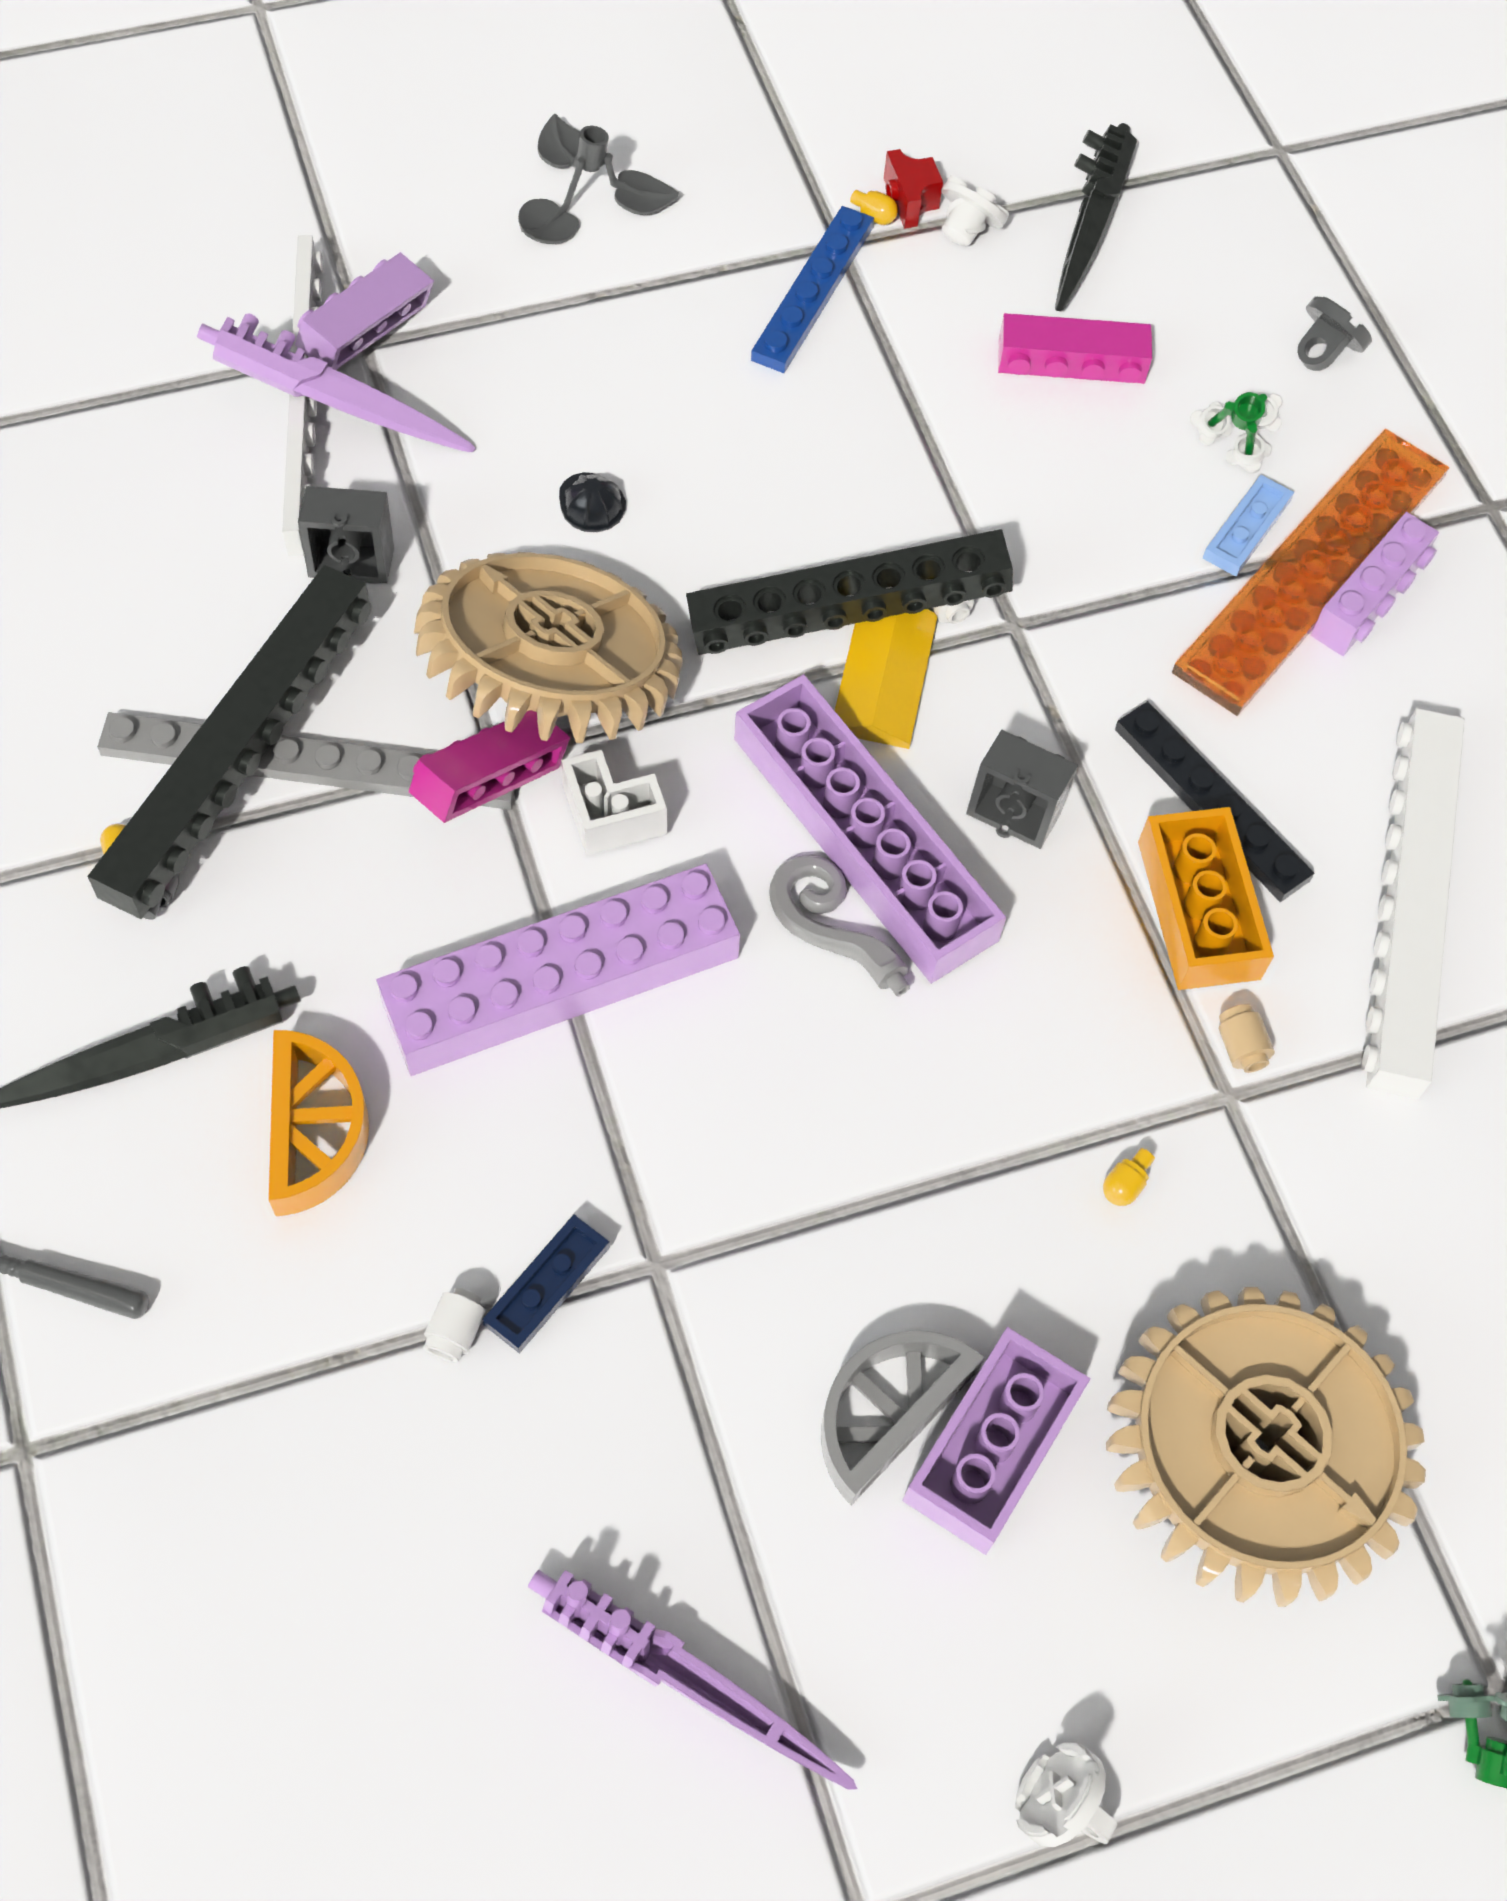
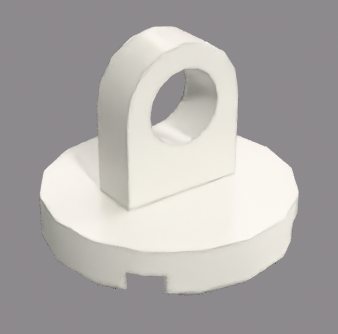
(1063, 1798)

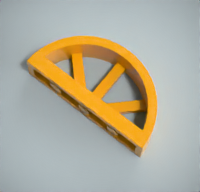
(285, 1138)

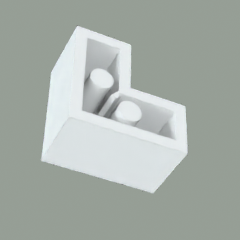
(609, 812)

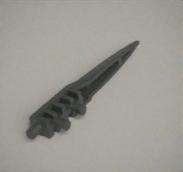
(1103, 186)
(162, 1041)

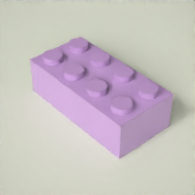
(996, 1440)

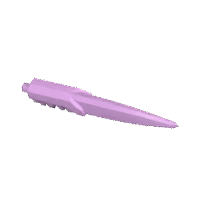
(314, 379)
(659, 1658)

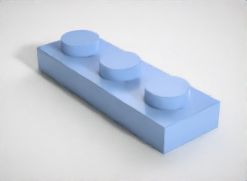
(1248, 525)

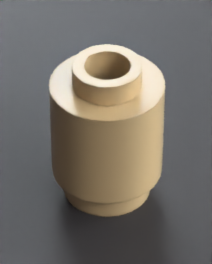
(1245, 1038)

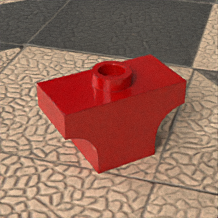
(913, 185)

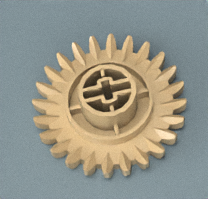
(549, 641)
(1317, 1407)

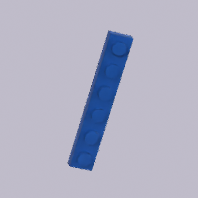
(812, 289)

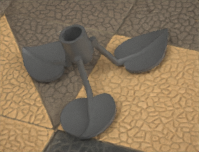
(585, 150)

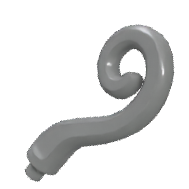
(873, 954)

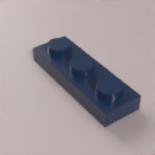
(546, 1283)

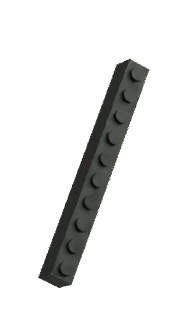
(230, 744)

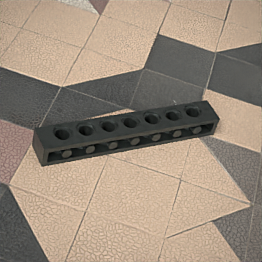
(864, 579)

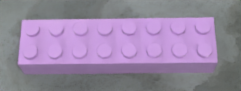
(868, 828)
(558, 969)

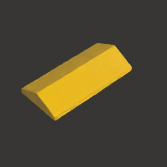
(886, 677)

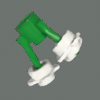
(1247, 413)

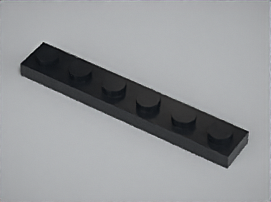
(1205, 789)

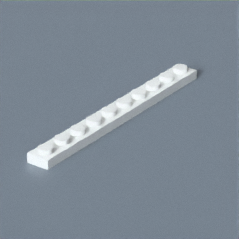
(300, 431)

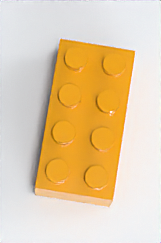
(1205, 898)

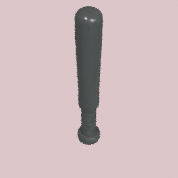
(77, 1286)

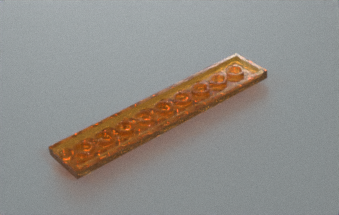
(1293, 586)

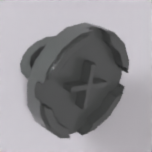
(1332, 329)

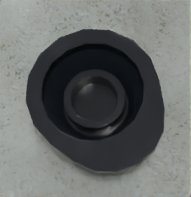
(591, 502)

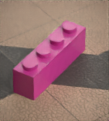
(1074, 348)
(485, 767)

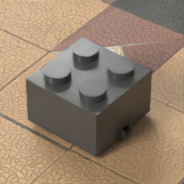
(347, 532)
(1021, 789)

